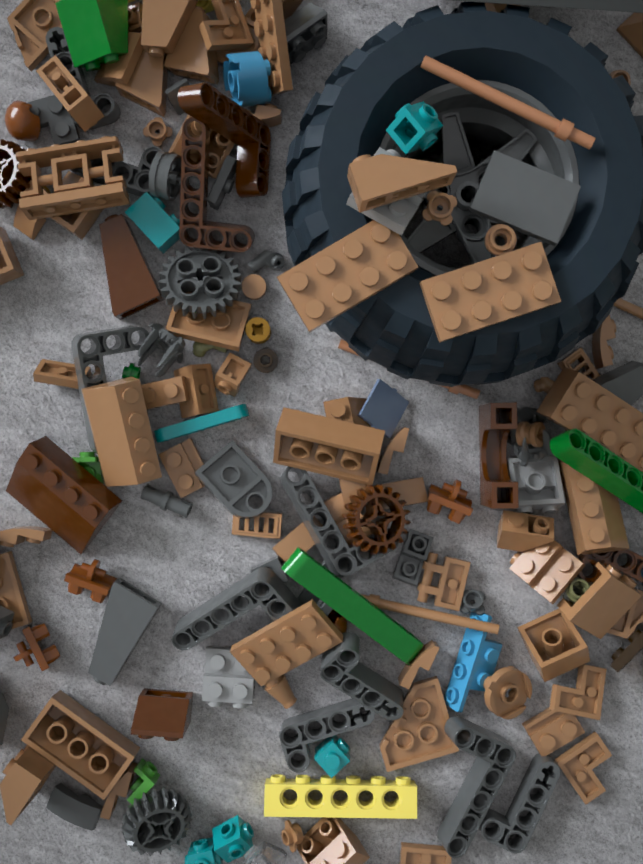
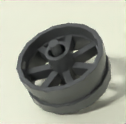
(165, 175)

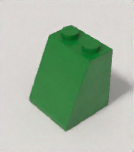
(94, 31)

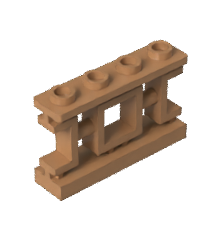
(74, 196)

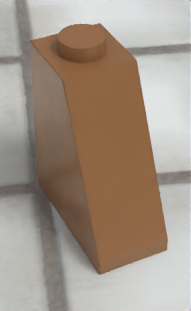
(163, 24)
(190, 55)
(147, 83)

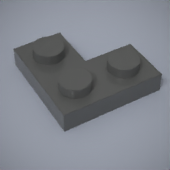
(55, 116)

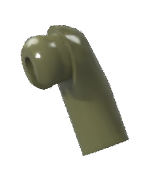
(200, 349)

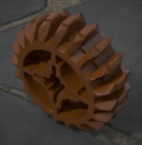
(11, 179)
(383, 539)

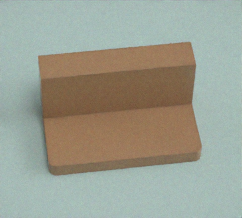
(200, 390)

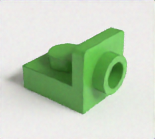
(91, 464)
(147, 778)

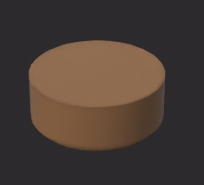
(254, 287)

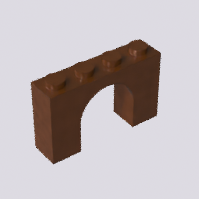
(496, 487)

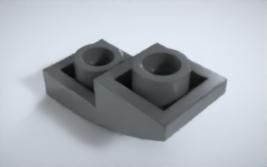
(412, 557)
(80, 811)

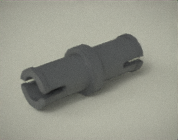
(166, 501)

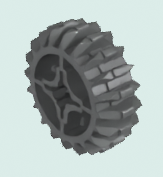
(156, 821)

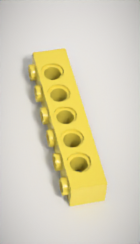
(352, 807)

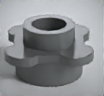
(473, 595)

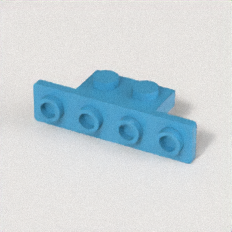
(473, 665)

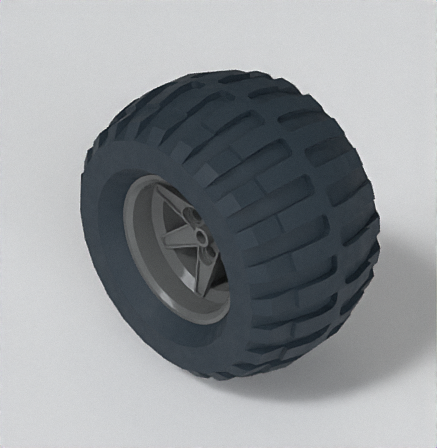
(534, 66)

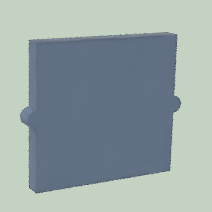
(383, 408)

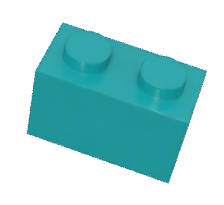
(155, 222)

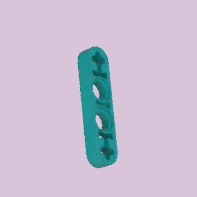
(201, 423)

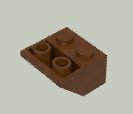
(162, 714)

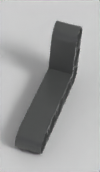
(95, 356)
(329, 528)
(230, 606)
(480, 786)

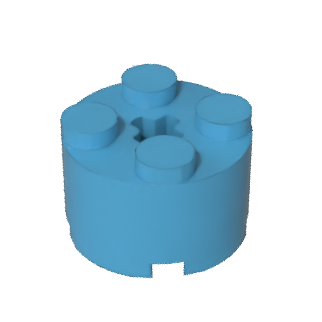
(247, 78)

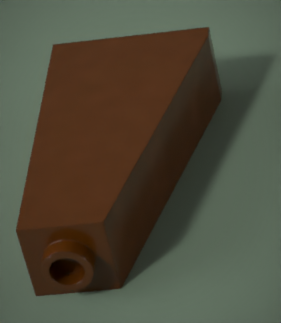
(128, 273)

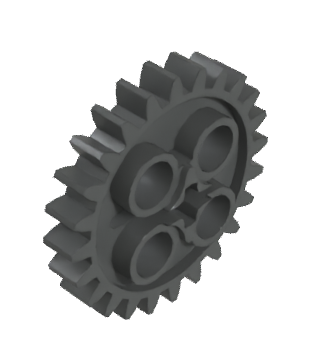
(199, 281)

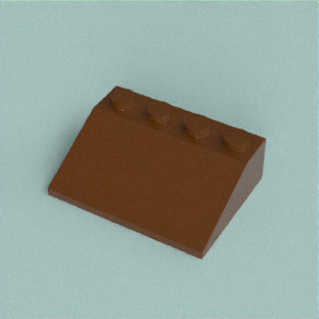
(61, 493)

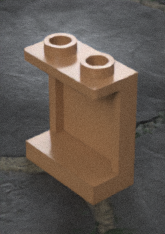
(603, 602)

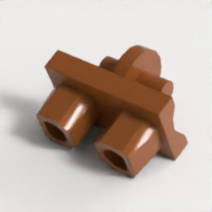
(451, 497)
(90, 578)
(43, 657)

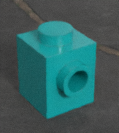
(332, 754)

